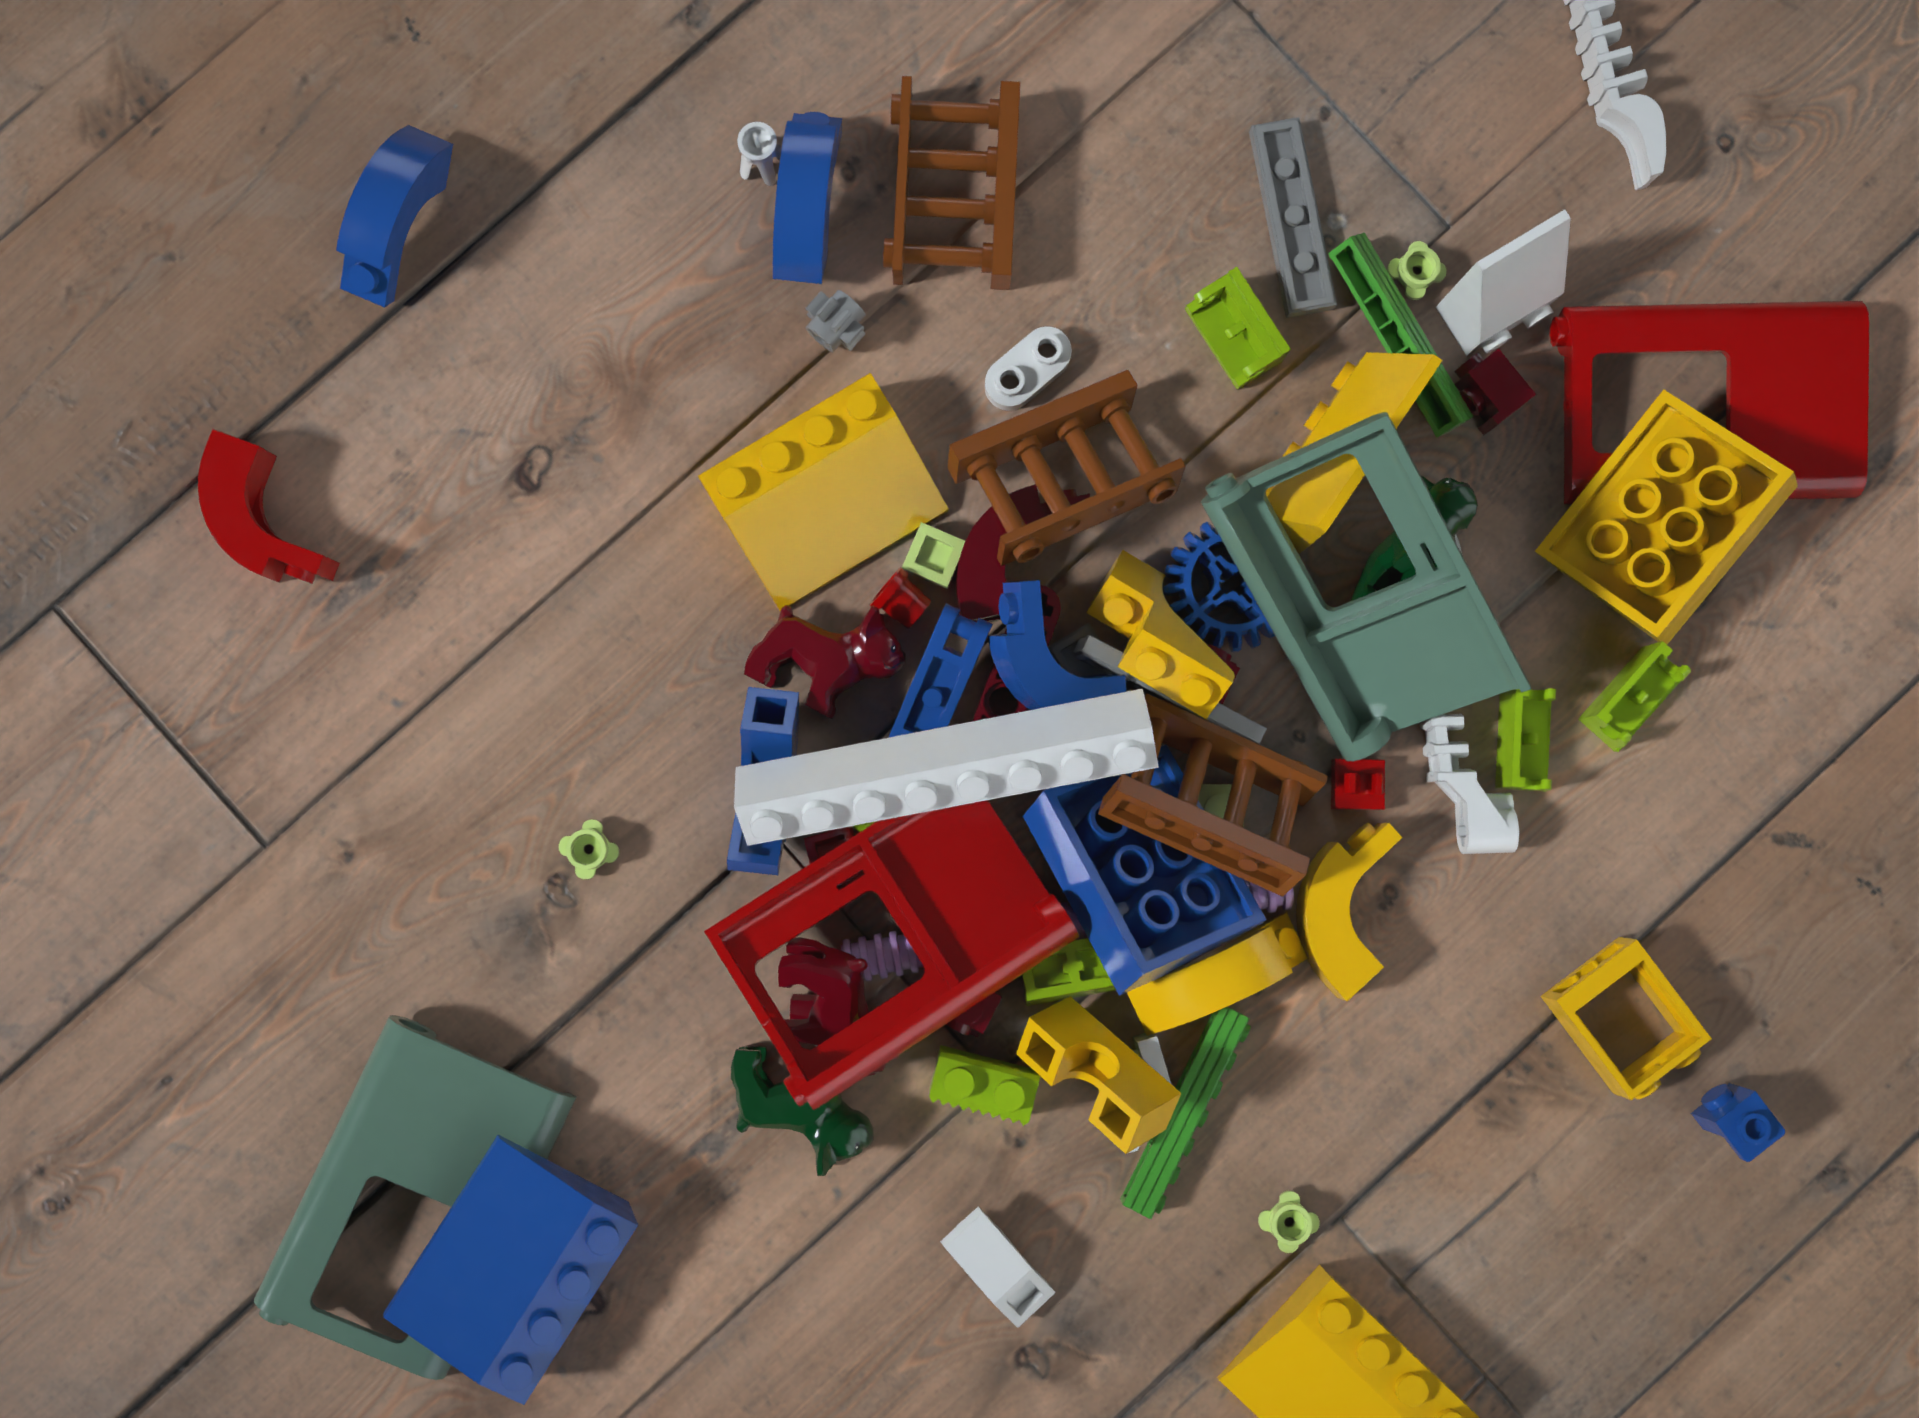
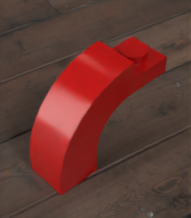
(231, 502)

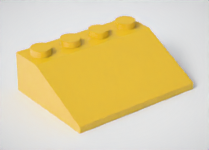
(1372, 386)
(824, 492)
(1667, 516)
(1335, 1361)

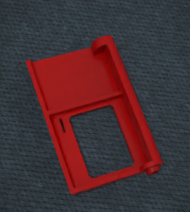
(1790, 380)
(956, 896)

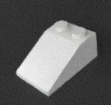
(1509, 287)

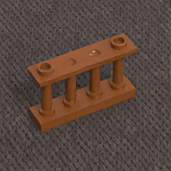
(997, 162)
(1064, 421)
(1206, 836)

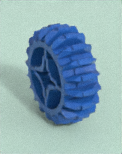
(1198, 612)

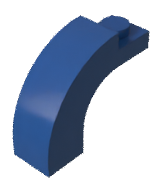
(804, 197)
(383, 206)
(1025, 658)
(767, 734)

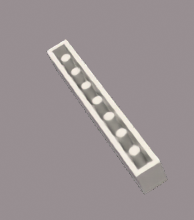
(945, 767)

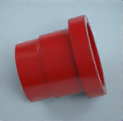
(901, 599)

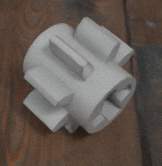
(835, 321)

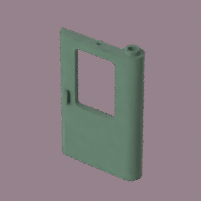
(1392, 652)
(418, 1121)

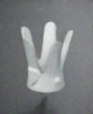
(758, 147)

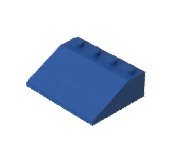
(1134, 895)
(512, 1268)

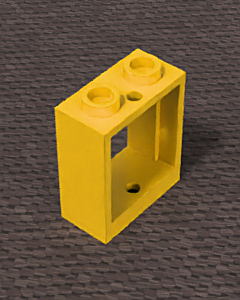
(1596, 975)

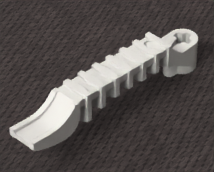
(1633, 118)
(1482, 819)

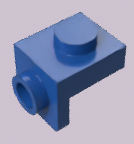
(1739, 1118)

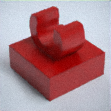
(1358, 784)

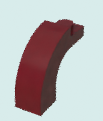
(979, 571)

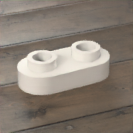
(1029, 367)

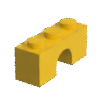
(1072, 1043)

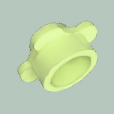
(1417, 256)
(574, 849)
(1303, 1222)

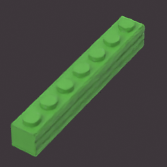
(1398, 328)
(1197, 1086)

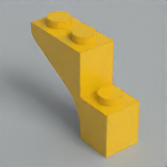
(1160, 644)

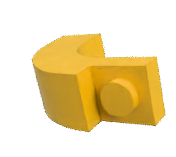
(1324, 909)
(1220, 976)

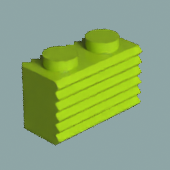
(984, 1084)

